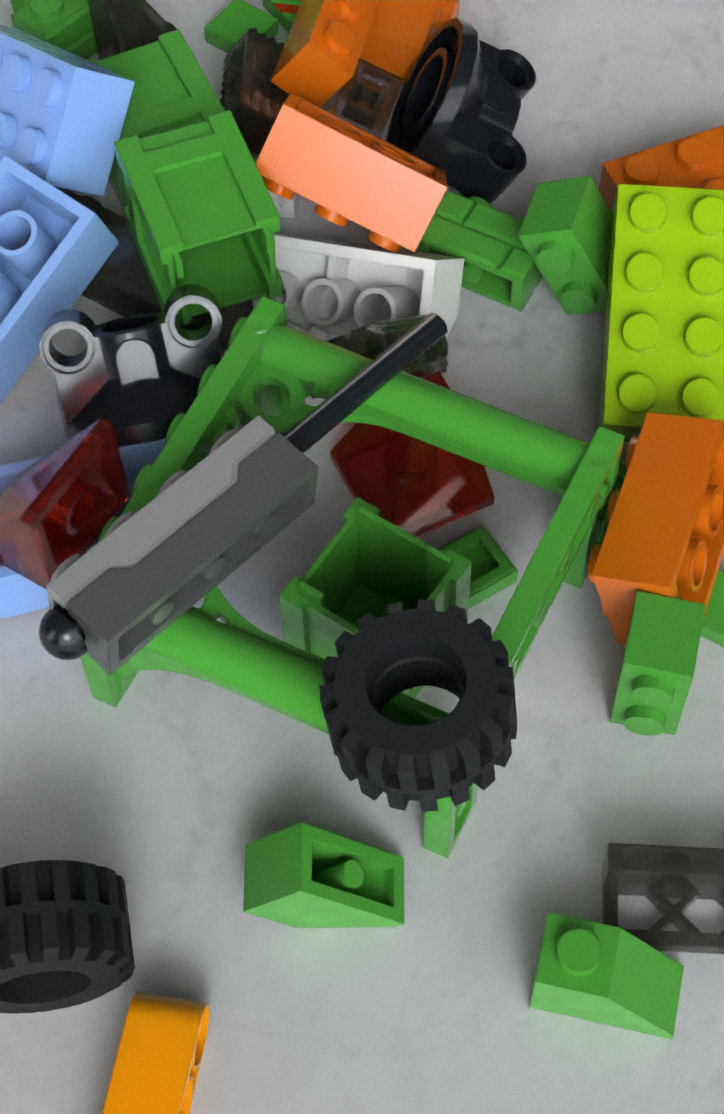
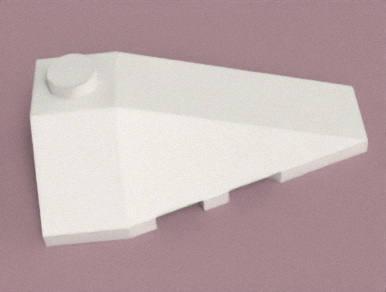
(348, 285)

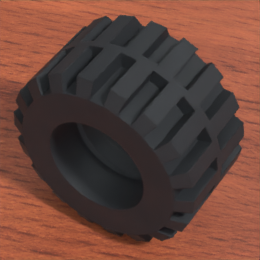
(410, 652)
(61, 935)

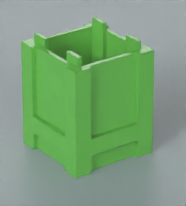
(166, 93)
(201, 213)
(363, 572)

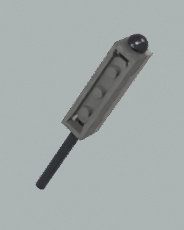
(202, 524)

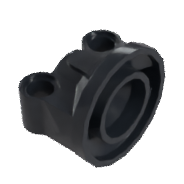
(463, 110)
(134, 367)

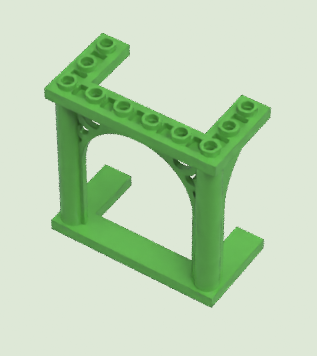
(270, 375)

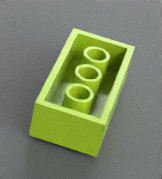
(664, 307)

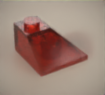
(410, 479)
(62, 503)

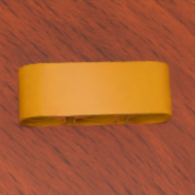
(158, 1056)

